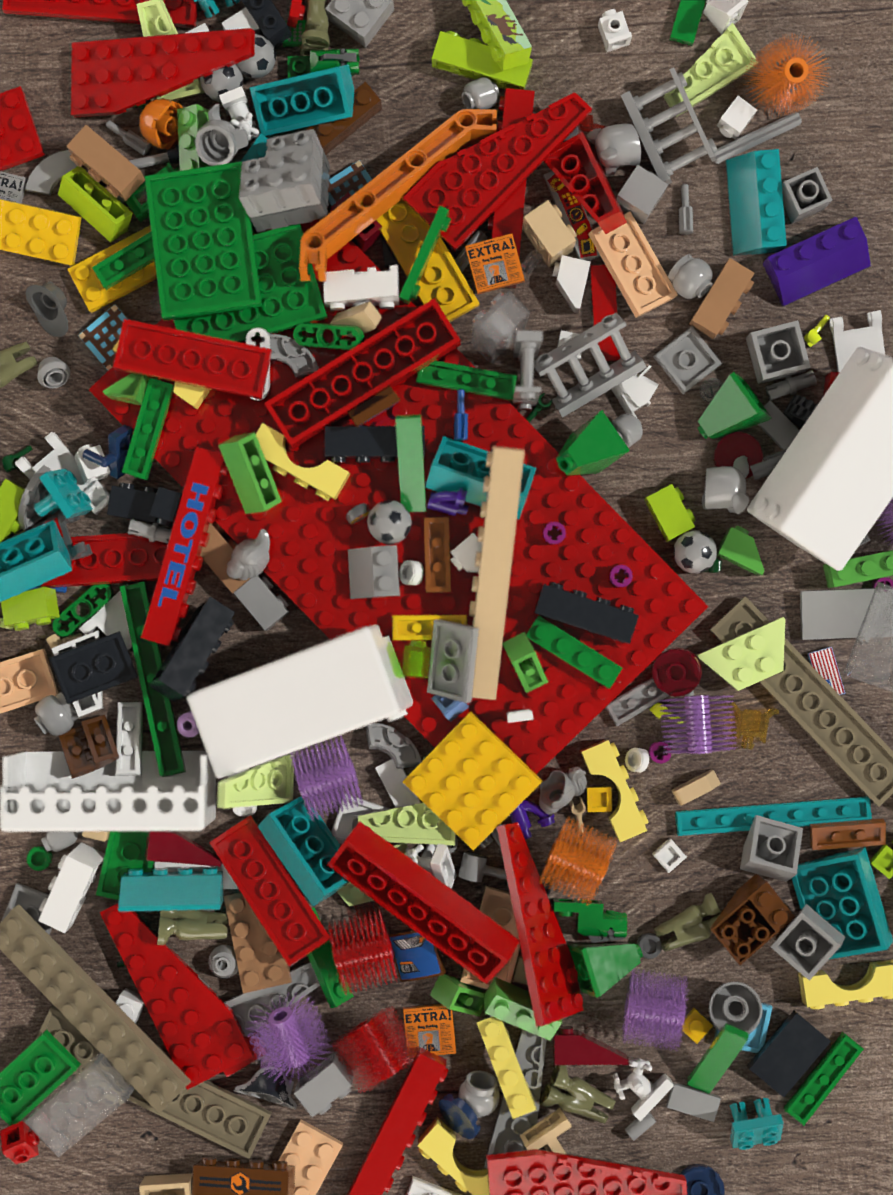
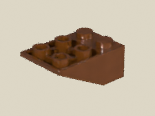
(751, 919)

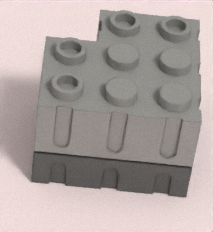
(287, 183)

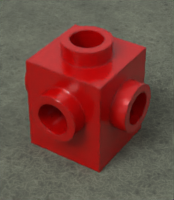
(19, 1142)

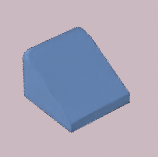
(449, 707)

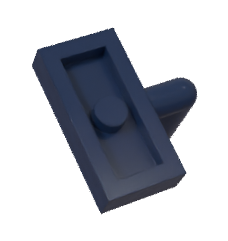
(118, 448)

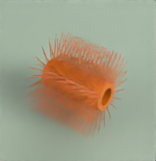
(786, 75)
(578, 860)

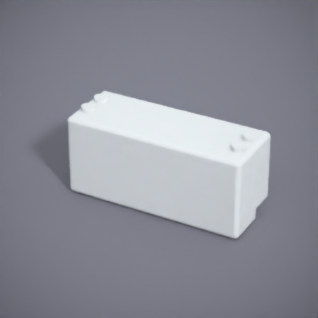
(838, 465)
(300, 700)
(44, 797)

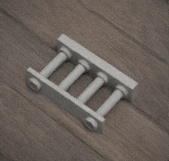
(646, 125)
(526, 349)
(599, 383)

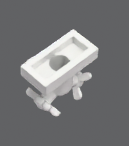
(237, 106)
(439, 865)
(648, 1093)

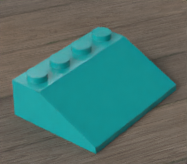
(847, 897)

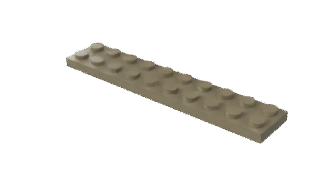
(819, 710)
(90, 1009)
(202, 1109)

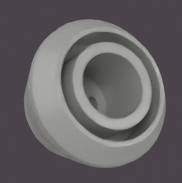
(53, 372)
(227, 956)

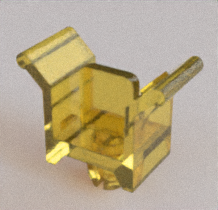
(750, 725)

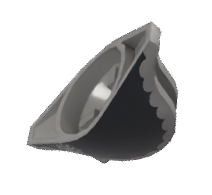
(268, 1088)

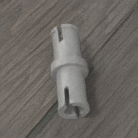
(791, 385)
(150, 531)

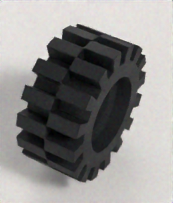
(799, 410)

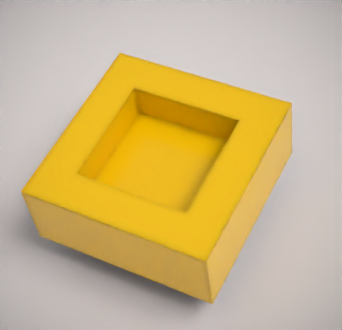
(599, 799)
(696, 1025)

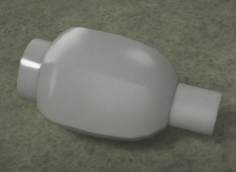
(59, 840)

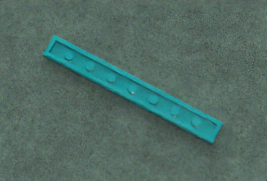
(793, 813)

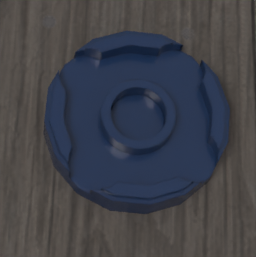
(459, 1116)
(703, 1180)

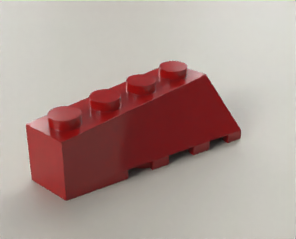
(583, 176)

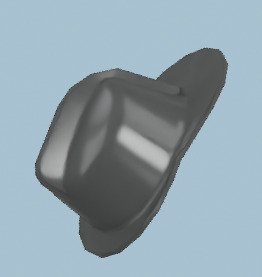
(49, 306)

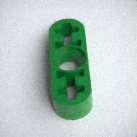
(319, 340)
(73, 626)

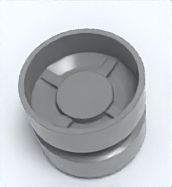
(736, 1006)

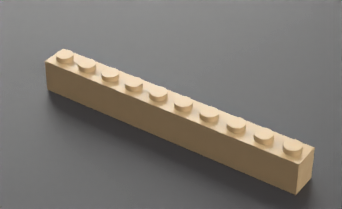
(494, 564)

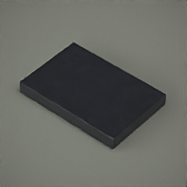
(93, 667)
(788, 1053)

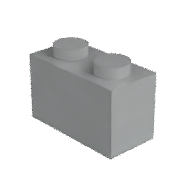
(262, 602)

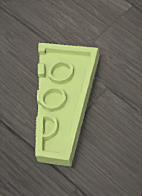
(155, 22)
(715, 69)
(260, 785)
(409, 825)

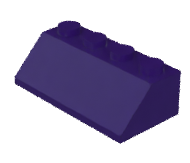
(818, 261)

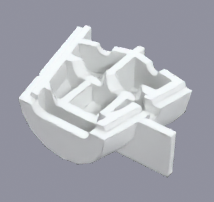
(635, 392)

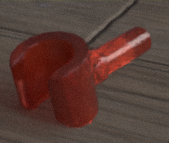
(587, 124)

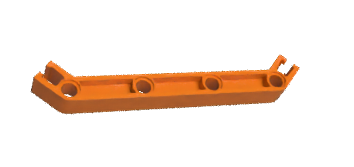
(390, 187)

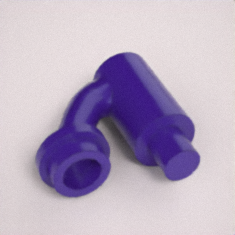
(449, 502)
(519, 815)

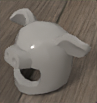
(219, 140)
(616, 146)
(727, 487)

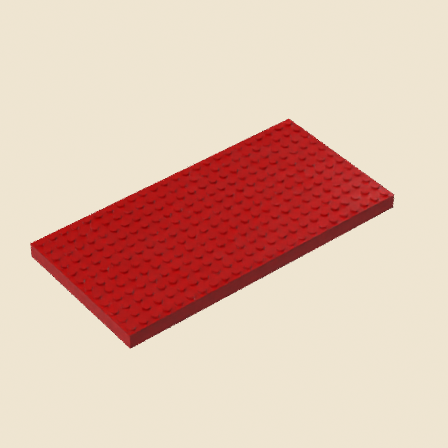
(314, 538)

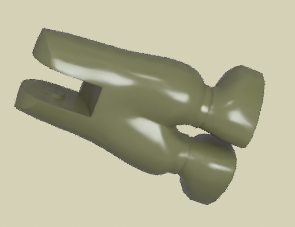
(316, 28)
(9, 367)
(689, 924)
(192, 925)
(579, 1098)

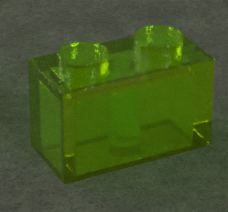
(416, 660)

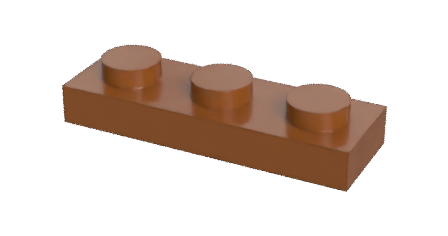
(437, 554)
(848, 834)

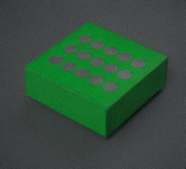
(295, 40)

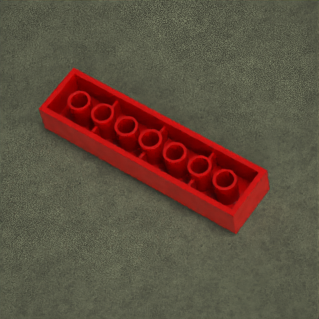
(363, 373)
(424, 903)

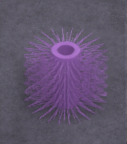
(698, 725)
(326, 778)
(654, 1009)
(289, 1037)

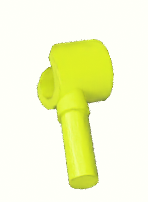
(812, 336)
(656, 708)

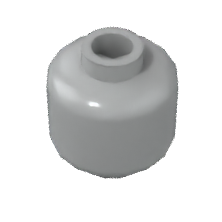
(480, 94)
(628, 428)

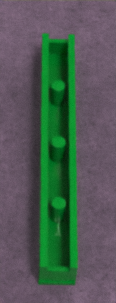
(148, 662)

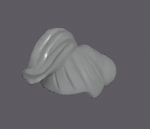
(249, 557)
(560, 789)

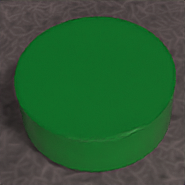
(39, 858)

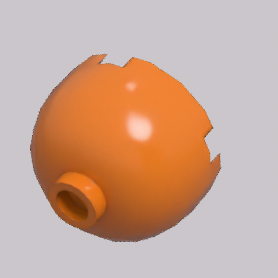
(160, 123)

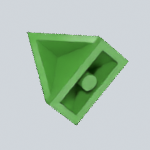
(129, 389)

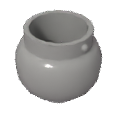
(691, 277)
(55, 715)
(480, 1092)

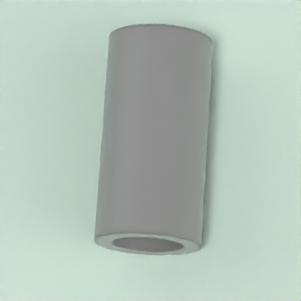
(638, 1127)

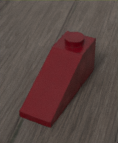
(177, 848)
(578, 1048)

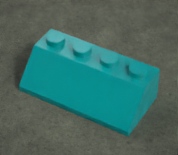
(304, 100)
(756, 203)
(465, 467)
(32, 559)
(304, 849)
(171, 890)

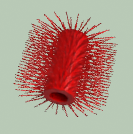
(362, 952)
(381, 1057)

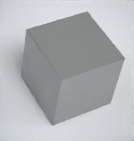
(641, 193)
(805, 195)

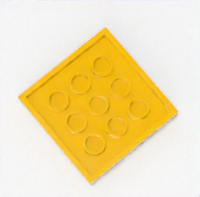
(472, 781)

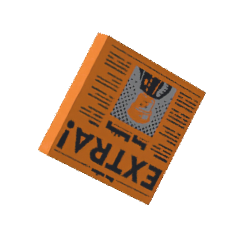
(494, 264)
(430, 1028)

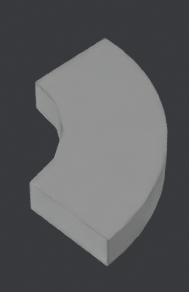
(49, 173)
(292, 354)
(33, 494)
(394, 744)

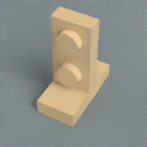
(545, 1133)

